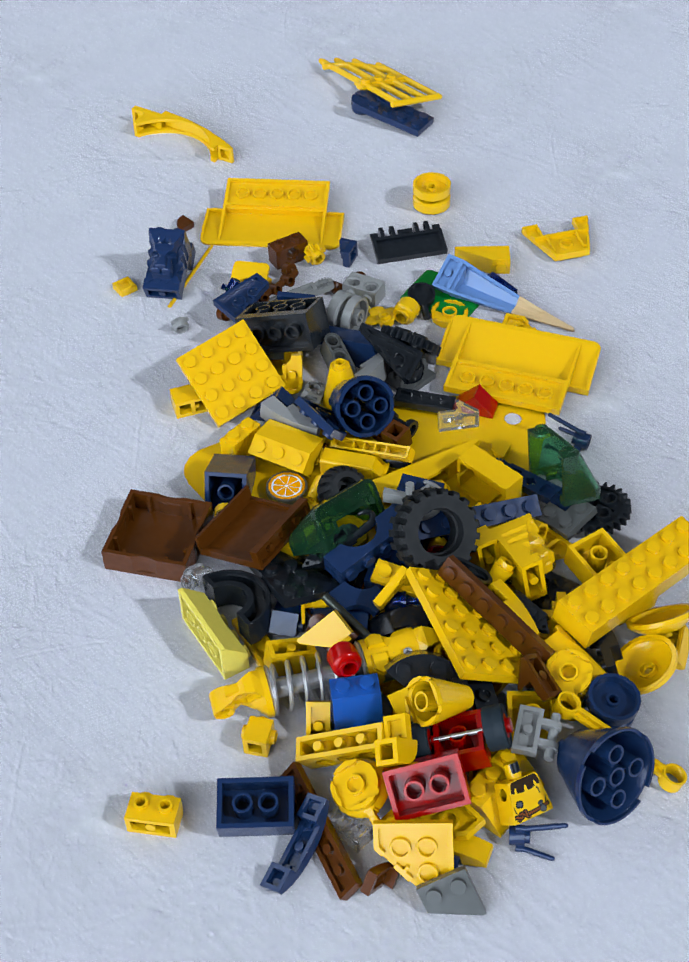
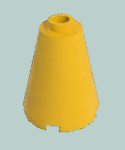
(338, 372)
(436, 700)

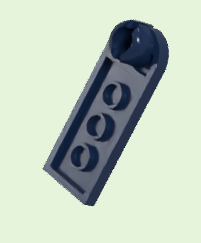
(402, 117)

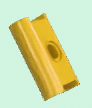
(561, 640)

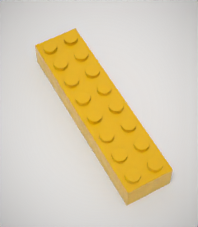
(626, 585)

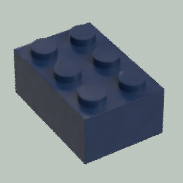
(255, 806)

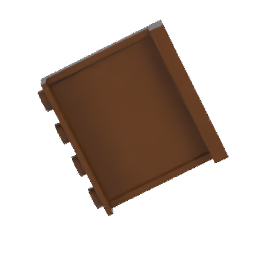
(251, 529)

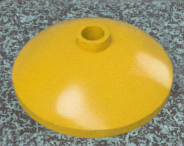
(660, 620)
(648, 661)

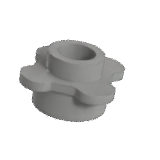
(180, 325)

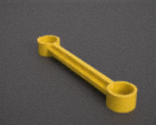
(593, 722)

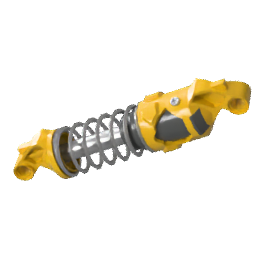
(262, 688)

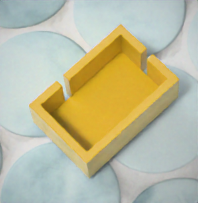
(486, 477)

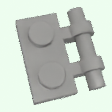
(528, 729)

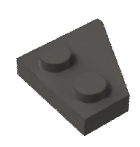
(451, 894)

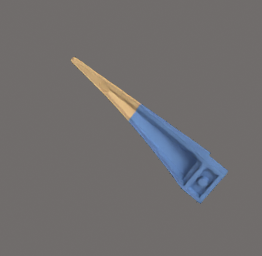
(468, 283)

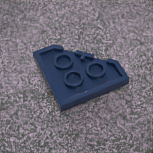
(321, 418)

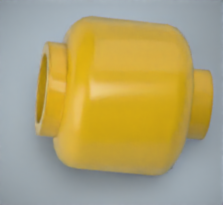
(406, 310)

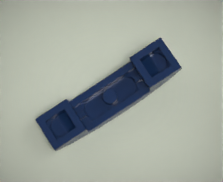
(301, 846)

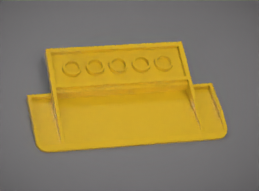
(272, 209)
(516, 363)

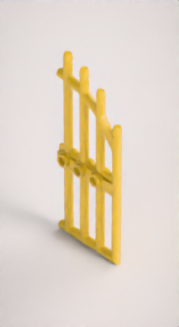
(382, 81)

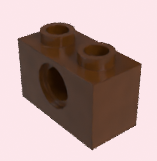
(287, 249)

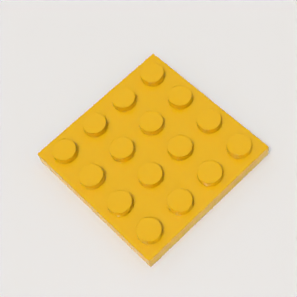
(230, 373)

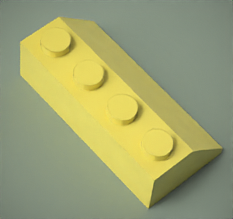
(213, 633)

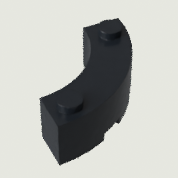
(399, 618)

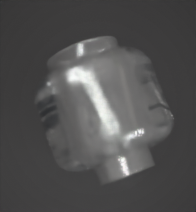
(192, 577)

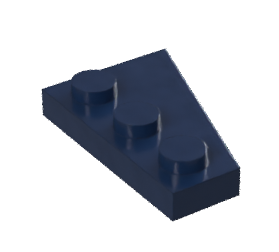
(241, 296)

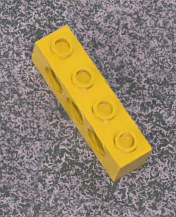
(338, 746)

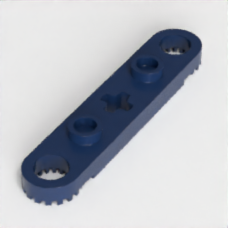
(544, 489)

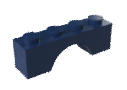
(347, 562)

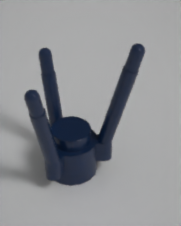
(580, 437)
(521, 834)

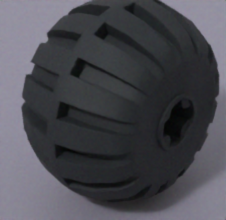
(335, 480)

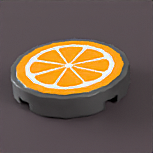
(286, 487)

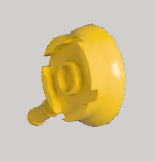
(359, 788)

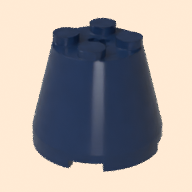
(363, 405)

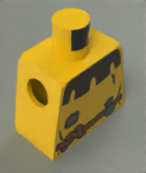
(520, 795)

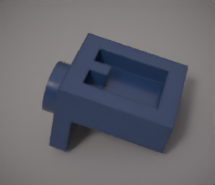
(348, 251)

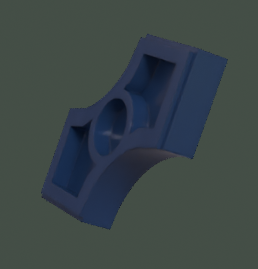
(357, 599)

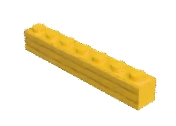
(380, 449)

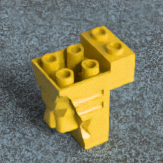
(524, 547)

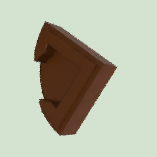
(185, 223)

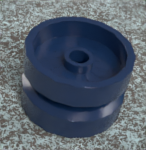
(613, 700)

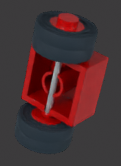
(472, 732)

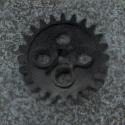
(412, 339)
(612, 511)

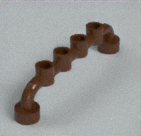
(289, 273)

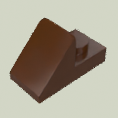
(536, 674)

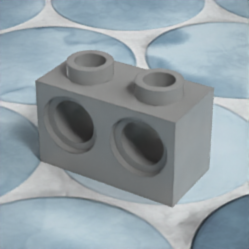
(365, 286)

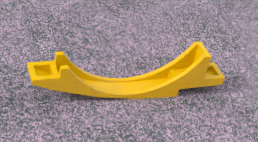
(151, 122)

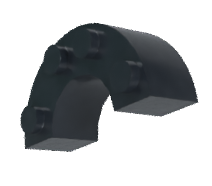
(243, 590)
(422, 663)

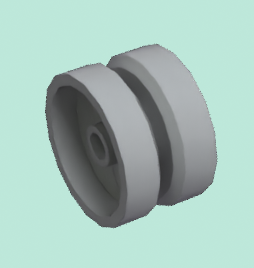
(347, 310)

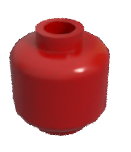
(344, 659)

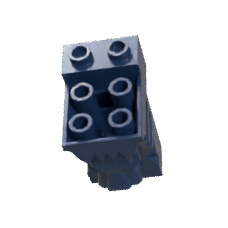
(168, 263)

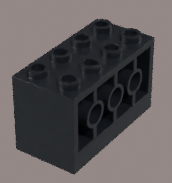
(287, 324)

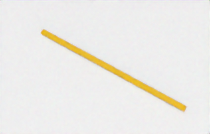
(193, 272)

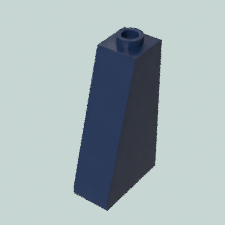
(356, 344)

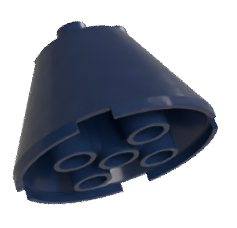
(606, 771)

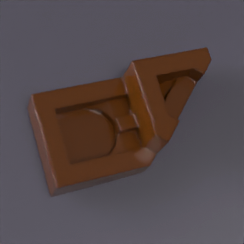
(379, 875)

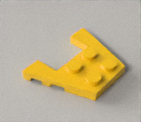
(562, 244)

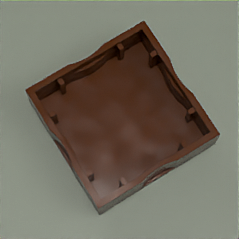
(156, 535)

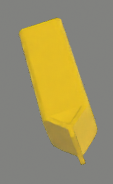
(368, 465)

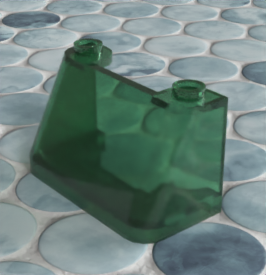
(559, 460)
(319, 526)

